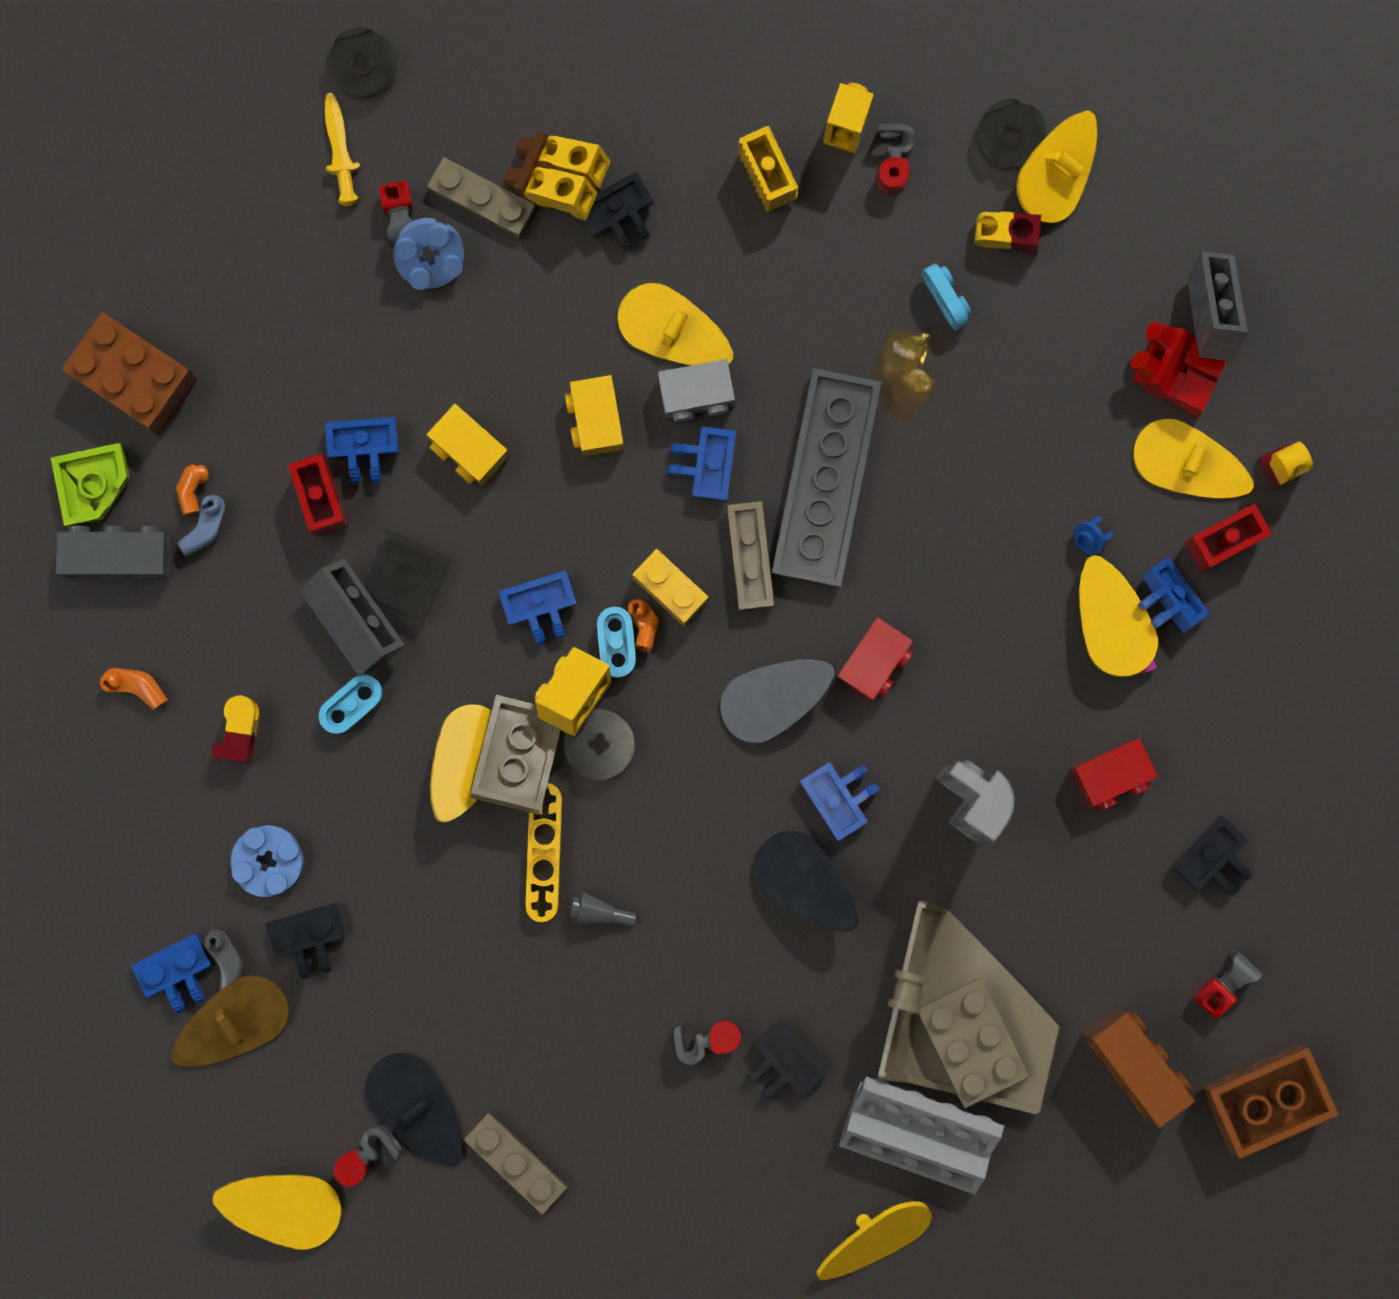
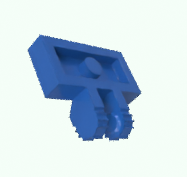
(362, 439)
(712, 464)
(1174, 594)
(538, 599)
(834, 800)
(172, 966)

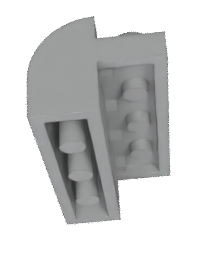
(985, 802)
(920, 1134)

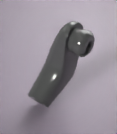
(225, 955)

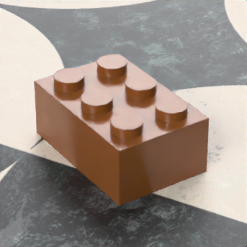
(129, 373)
(1139, 1066)
(1269, 1101)

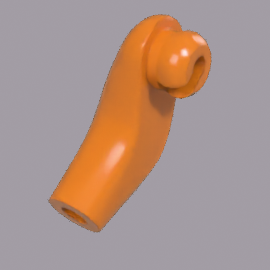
(134, 682)

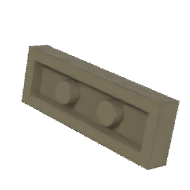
(481, 197)
(750, 556)
(515, 1163)

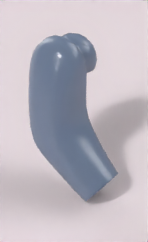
(207, 528)

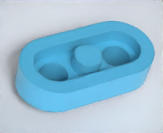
(940, 285)
(616, 642)
(351, 704)

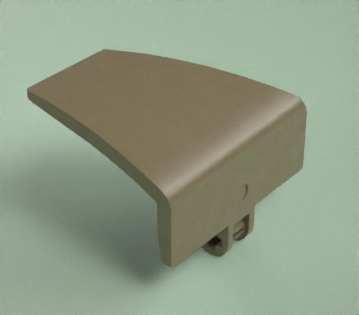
(937, 961)

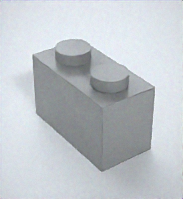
(696, 390)

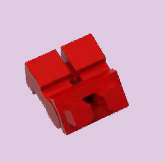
(1163, 366)

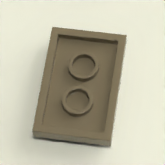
(515, 757)
(972, 1043)

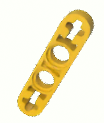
(544, 852)

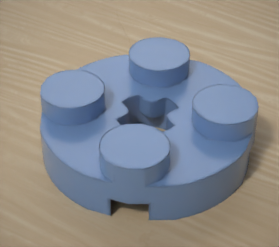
(436, 236)
(276, 879)

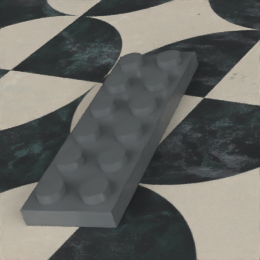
(826, 478)

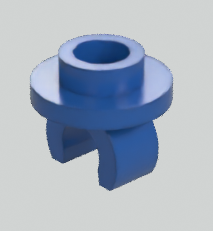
(1090, 538)

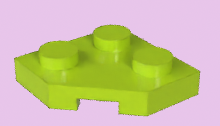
(89, 482)

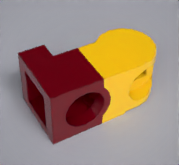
(1008, 231)
(1286, 464)
(240, 730)

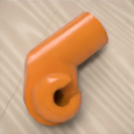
(186, 488)
(645, 622)

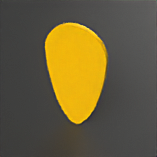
(1059, 169)
(670, 327)
(1188, 462)
(1113, 624)
(457, 761)
(282, 1208)
(877, 1239)

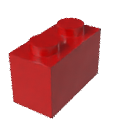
(318, 495)
(1228, 537)
(875, 660)
(1113, 774)

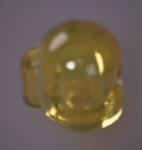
(907, 353)

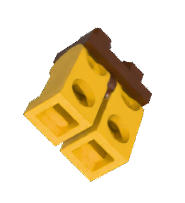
(558, 173)

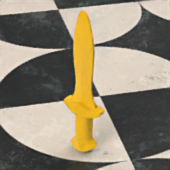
(341, 162)

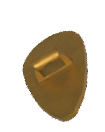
(233, 1022)

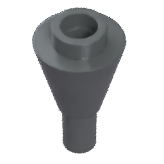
(592, 911)

